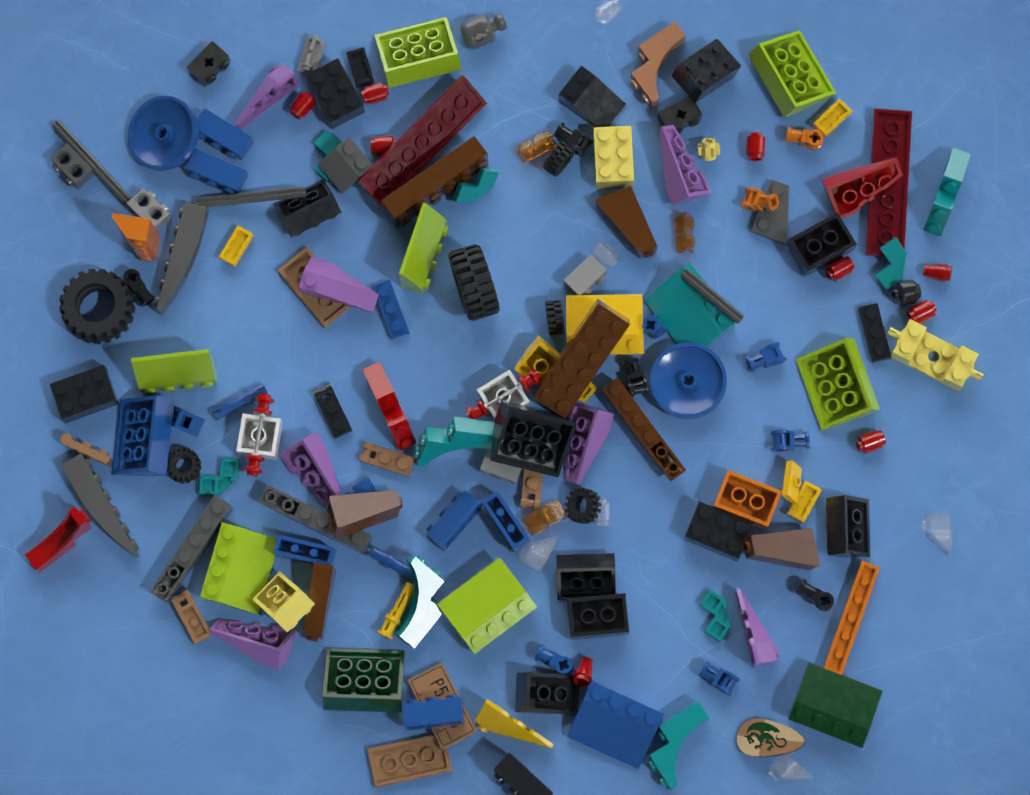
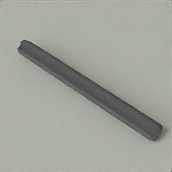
(98, 169)
(251, 197)

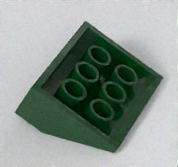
(363, 680)
(835, 705)

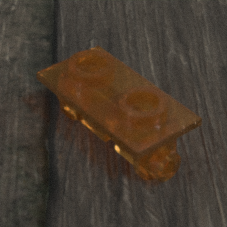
(543, 143)
(686, 240)

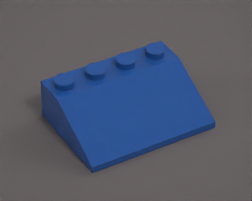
(143, 436)
(615, 725)

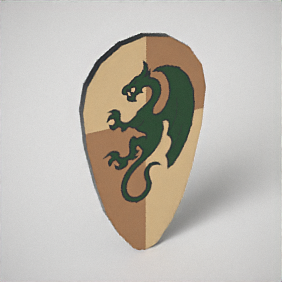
(767, 738)

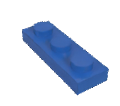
(391, 310)

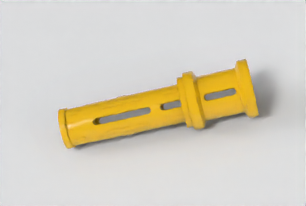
(393, 619)

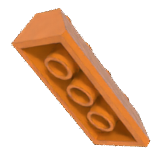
(139, 235)

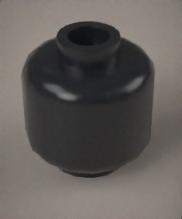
(906, 292)

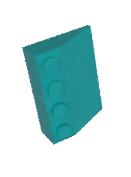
(688, 312)

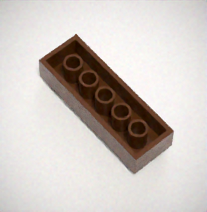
(435, 182)
(581, 358)

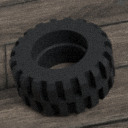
(474, 282)
(82, 287)

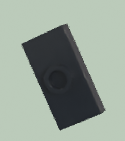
(360, 67)

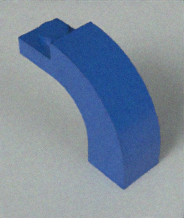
(187, 422)

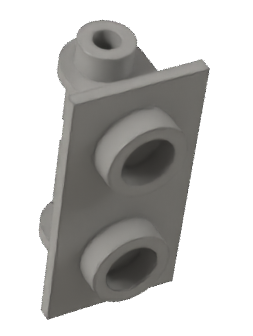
(311, 54)

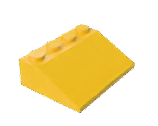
(627, 304)

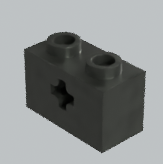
(210, 55)
(684, 107)

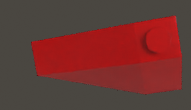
(855, 187)

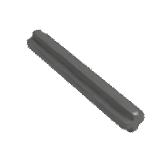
(712, 296)

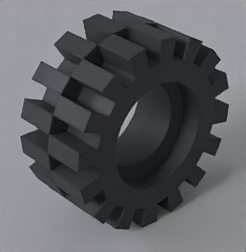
(559, 158)
(554, 317)
(194, 468)
(591, 505)

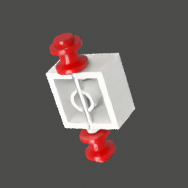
(503, 388)
(259, 436)

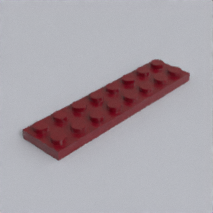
(422, 140)
(889, 208)

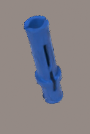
(239, 402)
(391, 562)

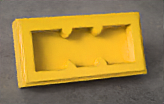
(832, 118)
(236, 246)
(791, 482)
(806, 499)

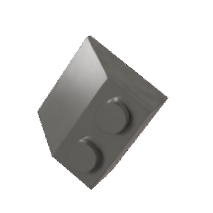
(345, 165)

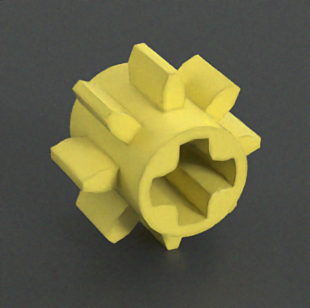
(708, 149)

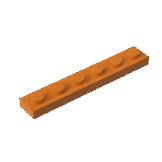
(851, 617)

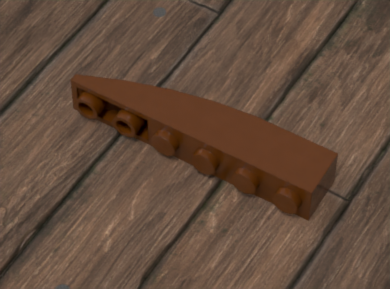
(642, 429)

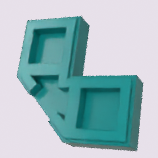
(326, 144)
(470, 192)
(894, 271)
(227, 476)
(717, 607)

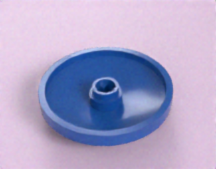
(163, 133)
(688, 380)

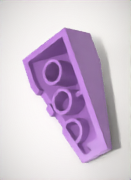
(273, 89)
(681, 175)
(331, 283)
(588, 437)
(313, 465)
(759, 642)
(262, 643)

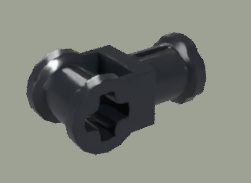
(575, 138)
(138, 287)
(635, 380)
(814, 595)

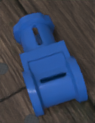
(654, 326)
(767, 357)
(789, 440)
(553, 660)
(720, 679)

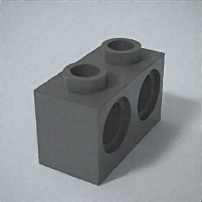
(75, 164)

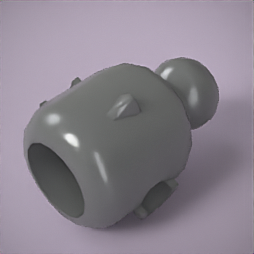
(480, 30)

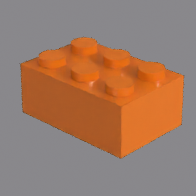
(747, 499)

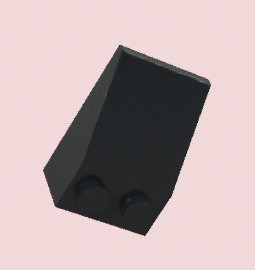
(591, 99)
(546, 693)

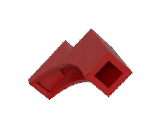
(389, 406)
(60, 540)

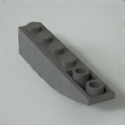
(183, 252)
(97, 501)
(311, 518)
(192, 548)

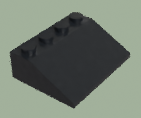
(531, 438)

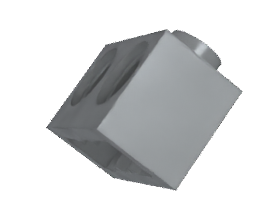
(150, 209)

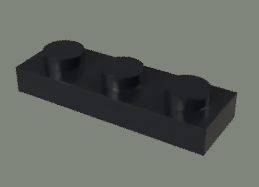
(874, 333)

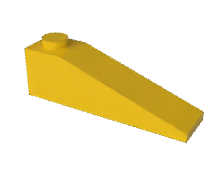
(540, 357)
(499, 722)

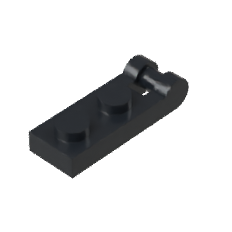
(333, 411)

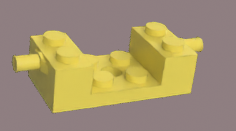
(953, 364)

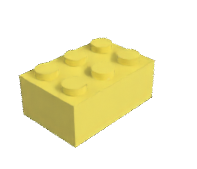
(613, 156)
(283, 602)

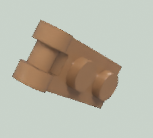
(86, 449)
(387, 459)
(533, 486)
(191, 617)

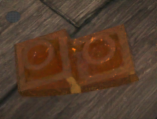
(544, 517)

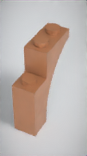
(654, 53)

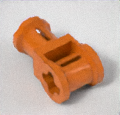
(805, 137)
(758, 200)

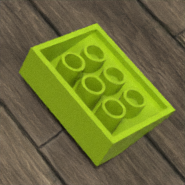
(418, 52)
(791, 73)
(423, 249)
(175, 371)
(837, 384)
(238, 568)
(486, 605)

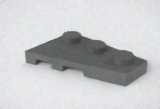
(774, 223)

